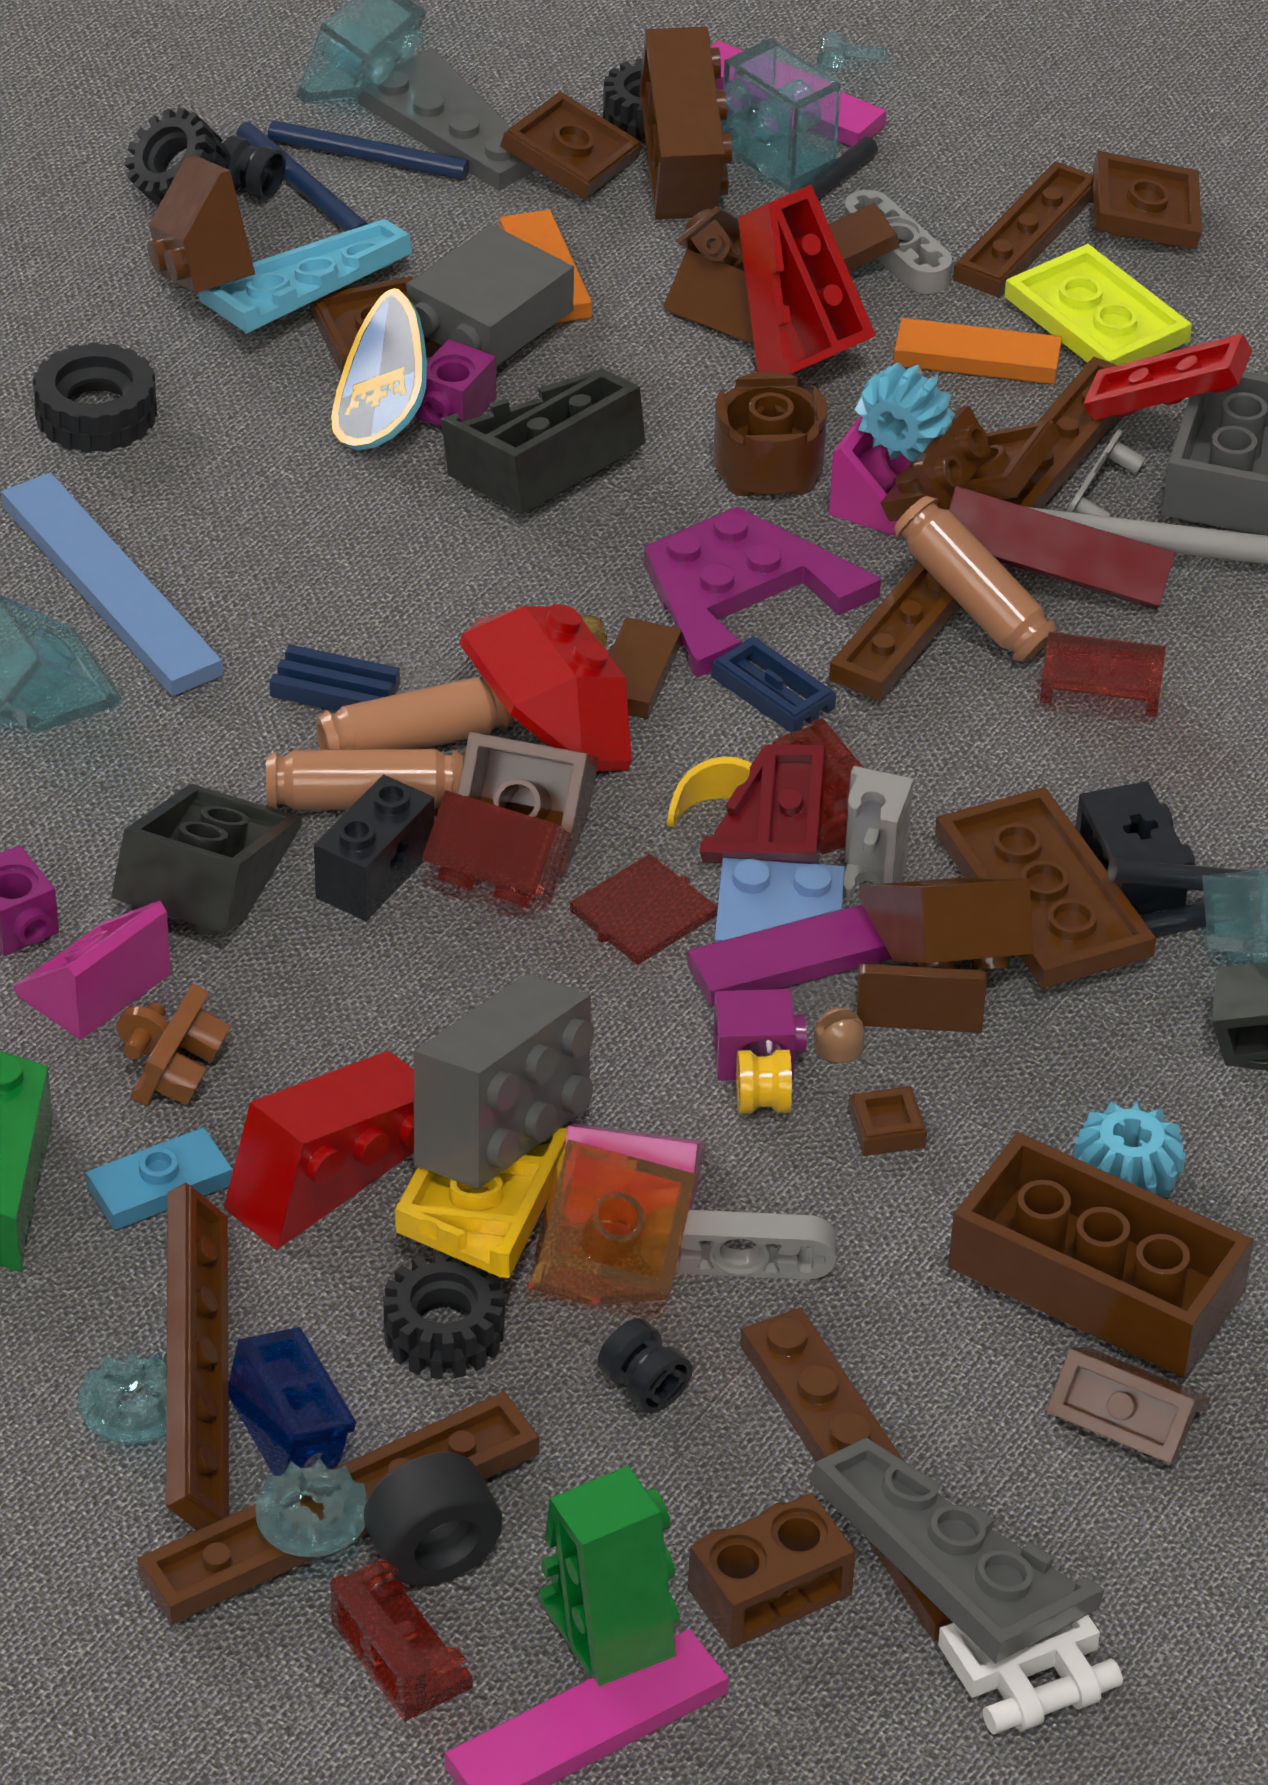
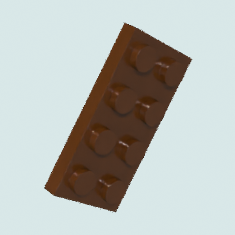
(1076, 913)

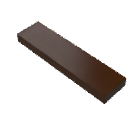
(1025, 229)

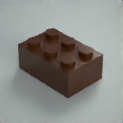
(684, 121)

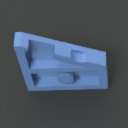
(774, 893)

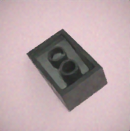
(202, 857)

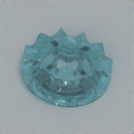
(138, 1419)
(295, 1527)

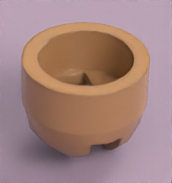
(839, 1035)

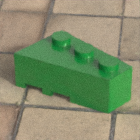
(23, 1146)
(611, 1575)

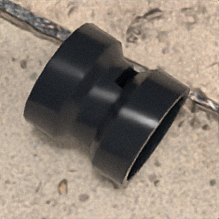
(254, 168)
(640, 1361)

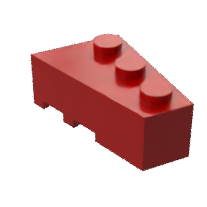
(798, 285)
(320, 1145)

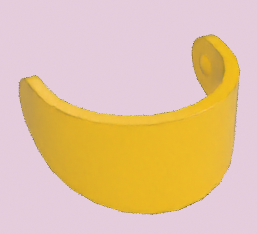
(707, 780)

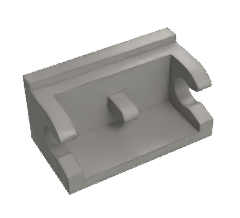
(877, 828)

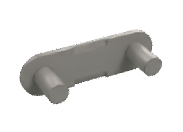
(1116, 452)

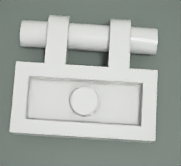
(1022, 1703)

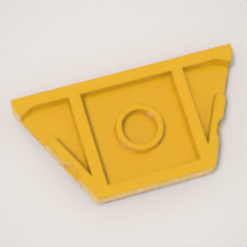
(486, 1223)

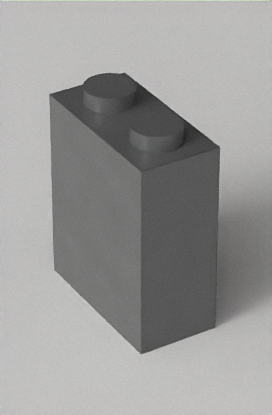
(492, 293)

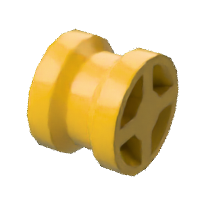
(763, 1081)

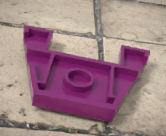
(735, 564)

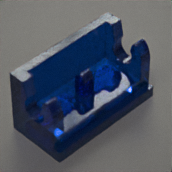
(288, 1400)

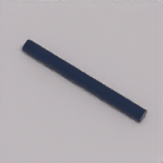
(368, 150)
(306, 183)

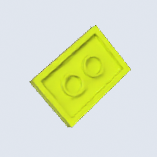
(1097, 308)

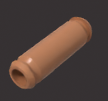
(974, 578)
(415, 718)
(342, 776)

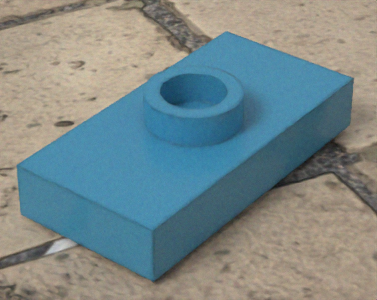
(141, 1182)

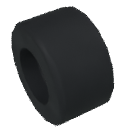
(433, 1518)

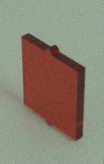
(643, 909)

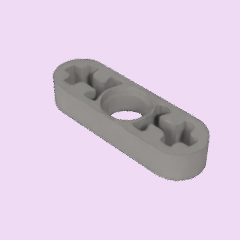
(918, 263)
(761, 1261)

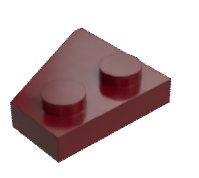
(775, 810)

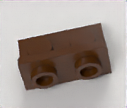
(942, 466)

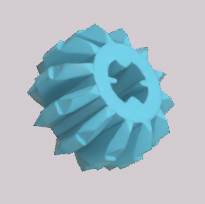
(904, 410)
(1133, 1147)

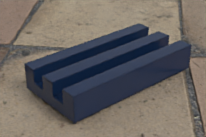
(331, 679)
(766, 689)

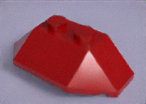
(555, 680)

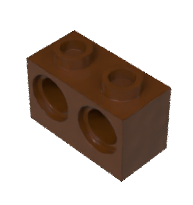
(770, 1570)

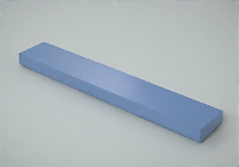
(112, 584)

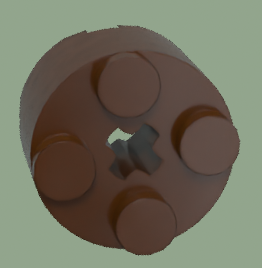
(769, 435)

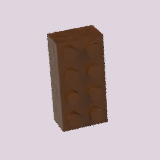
(1100, 1254)

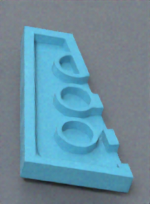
(307, 274)

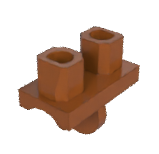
(166, 1070)

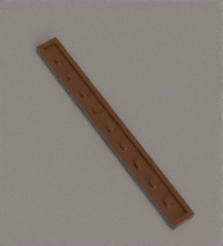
(919, 604)

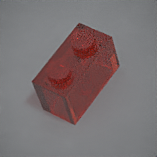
(497, 849)

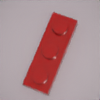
(1168, 377)

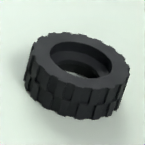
(102, 424)

